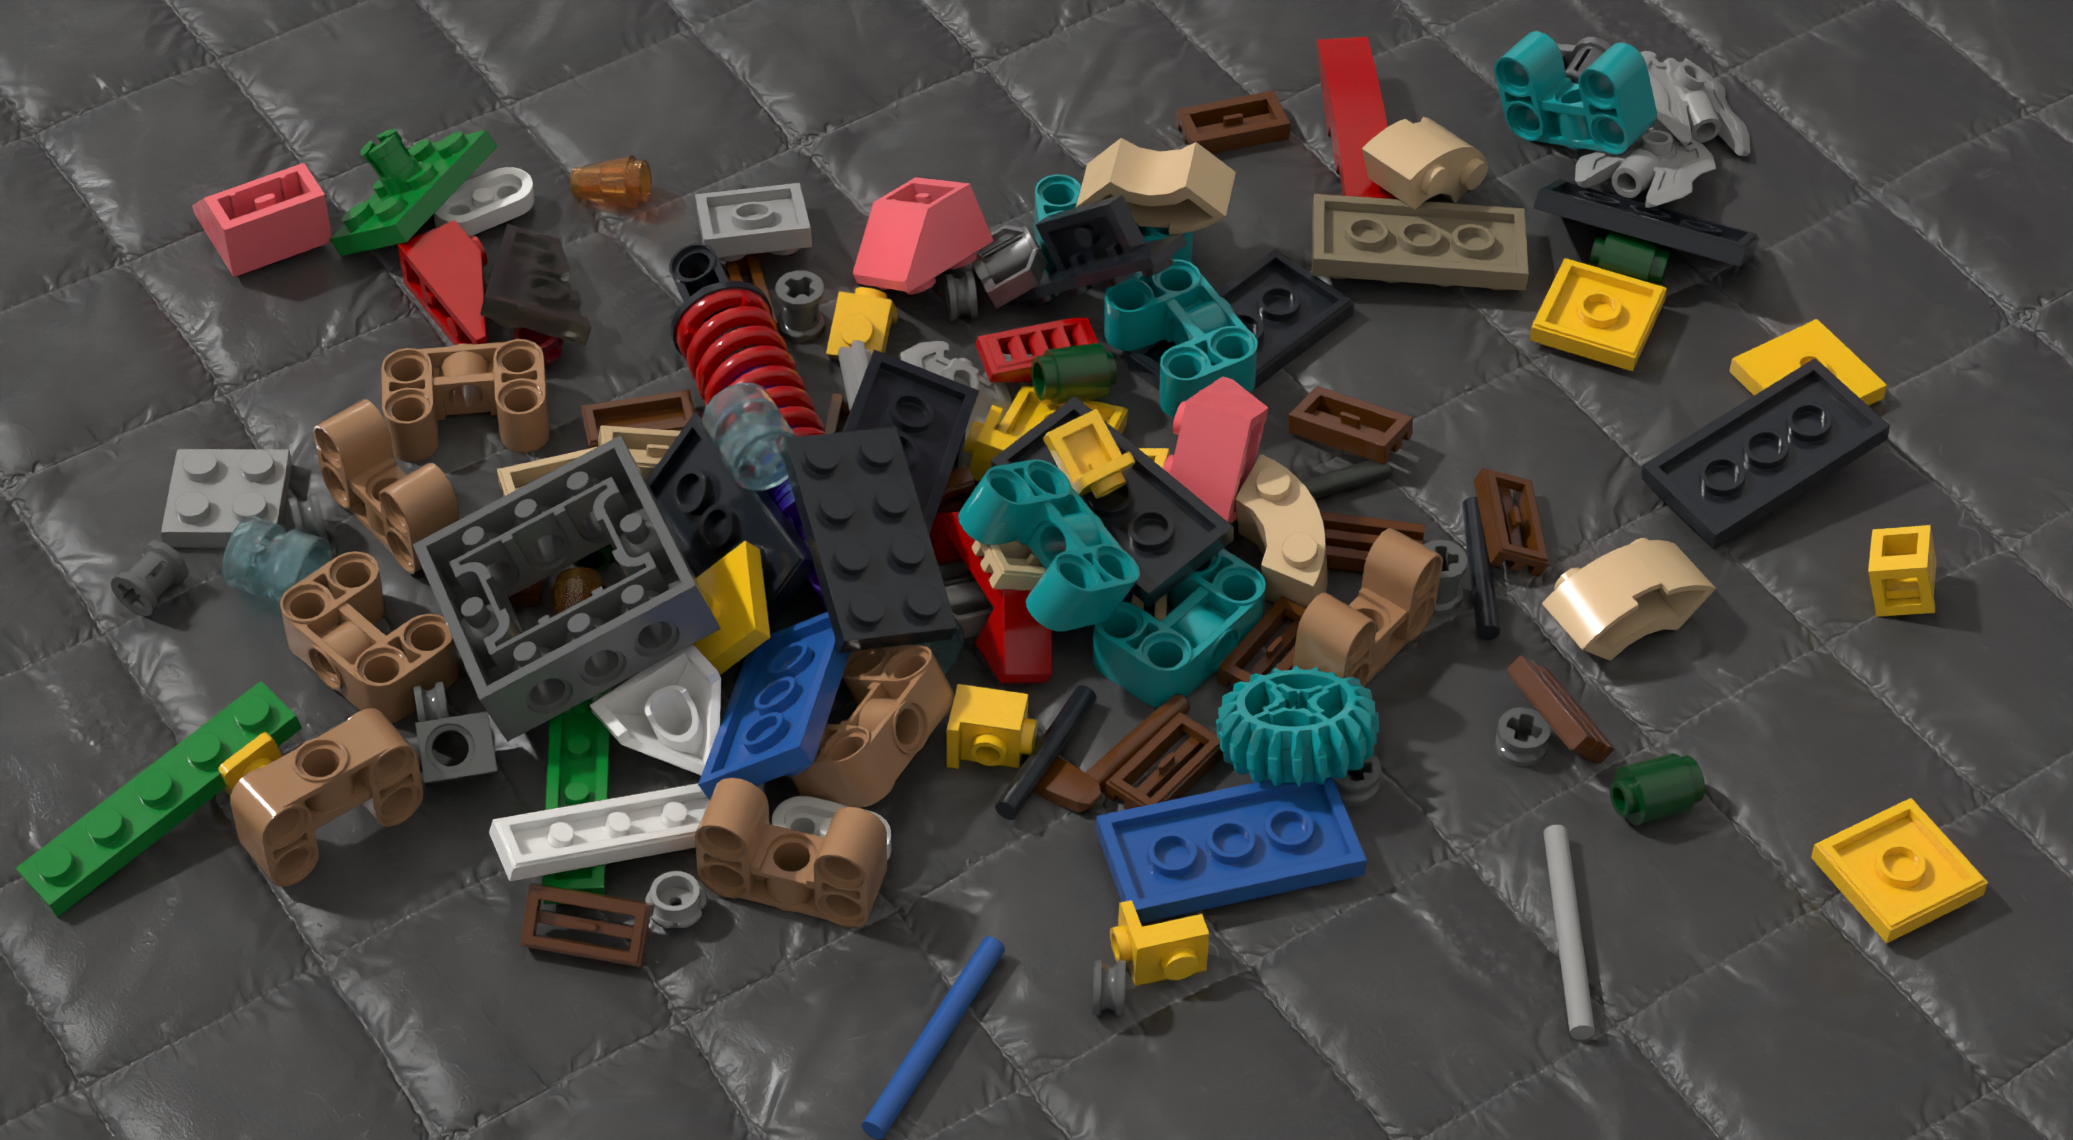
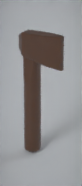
(1080, 790)

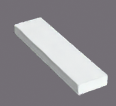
(598, 832)

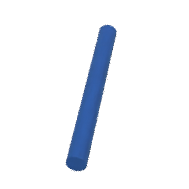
(933, 1038)

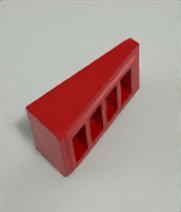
(1029, 340)

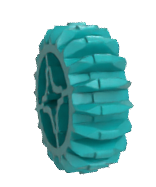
(1297, 726)

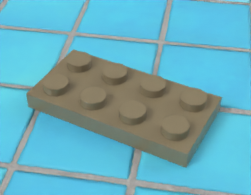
(1425, 245)

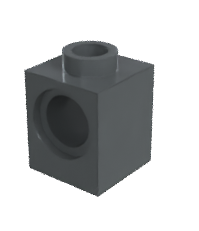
(474, 729)

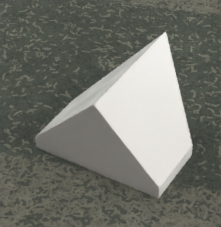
(667, 710)

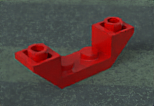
(1011, 638)

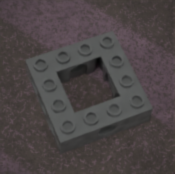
(531, 536)

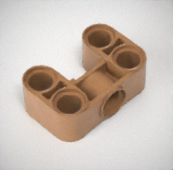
(465, 379)
(366, 481)
(1389, 612)
(333, 631)
(899, 705)
(319, 781)
(755, 860)

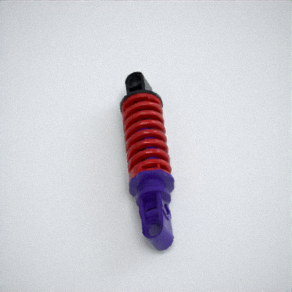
(733, 339)

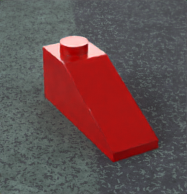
(448, 280)

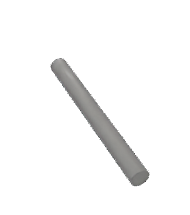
(1569, 933)

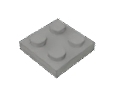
(754, 221)
(219, 489)

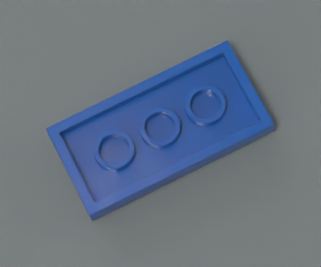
(778, 706)
(1229, 846)

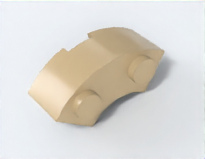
(1423, 162)
(1162, 188)
(1287, 528)
(1627, 596)

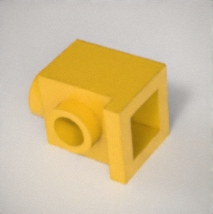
(1902, 570)
(989, 727)

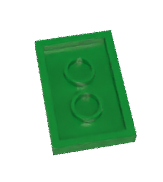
(409, 187)

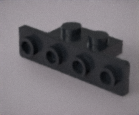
(1096, 246)

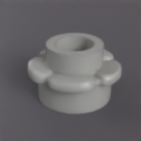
(676, 888)

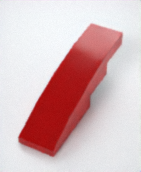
(1351, 109)

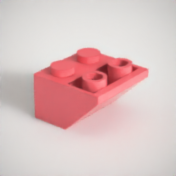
(266, 219)
(920, 235)
(1217, 443)

